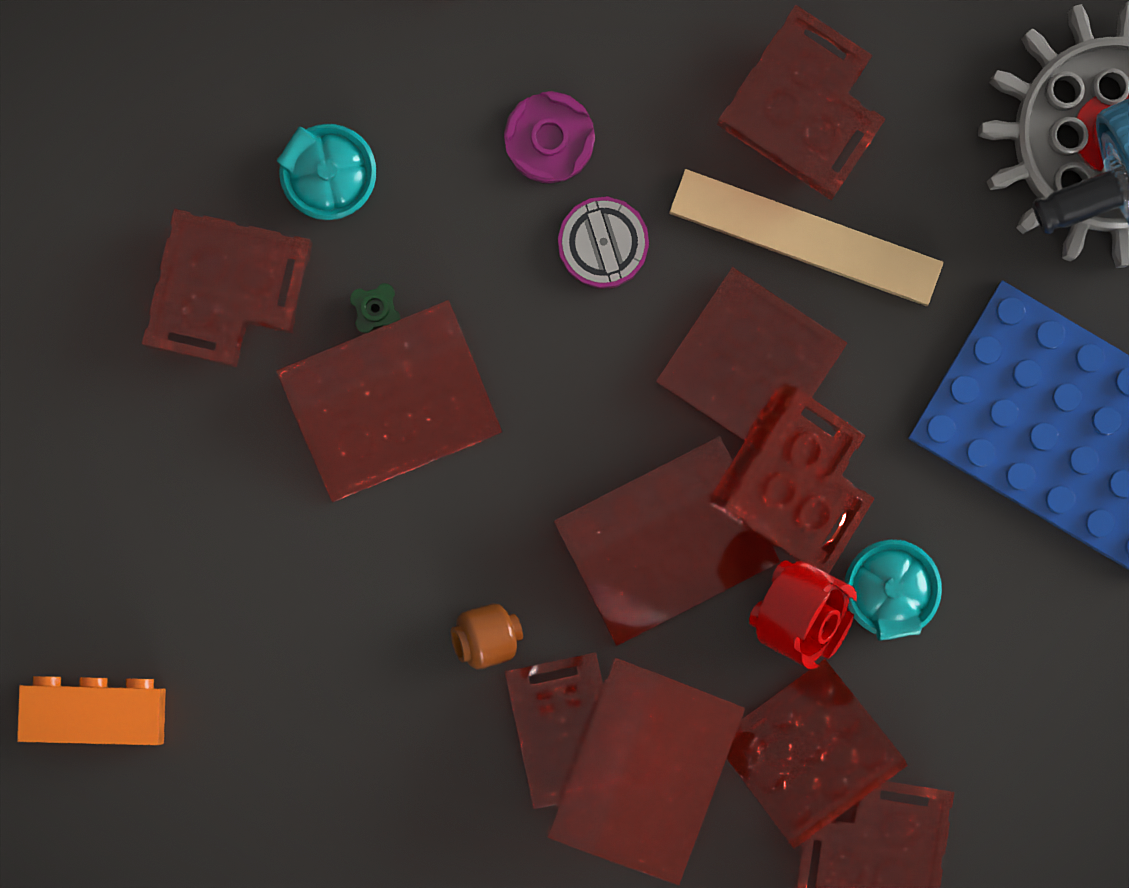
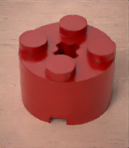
(803, 613)

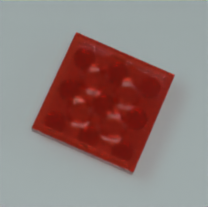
(744, 351)
(812, 753)

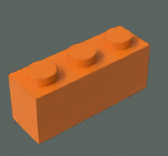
(91, 712)

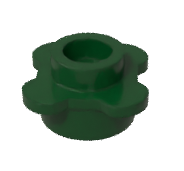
(365, 299)

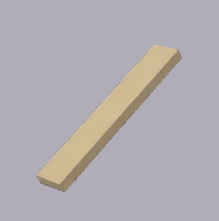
(806, 237)

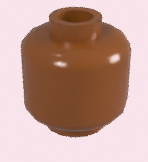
(486, 636)

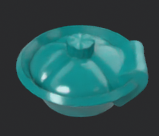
(327, 171)
(894, 589)

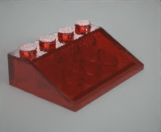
(389, 401)
(662, 544)
(645, 771)

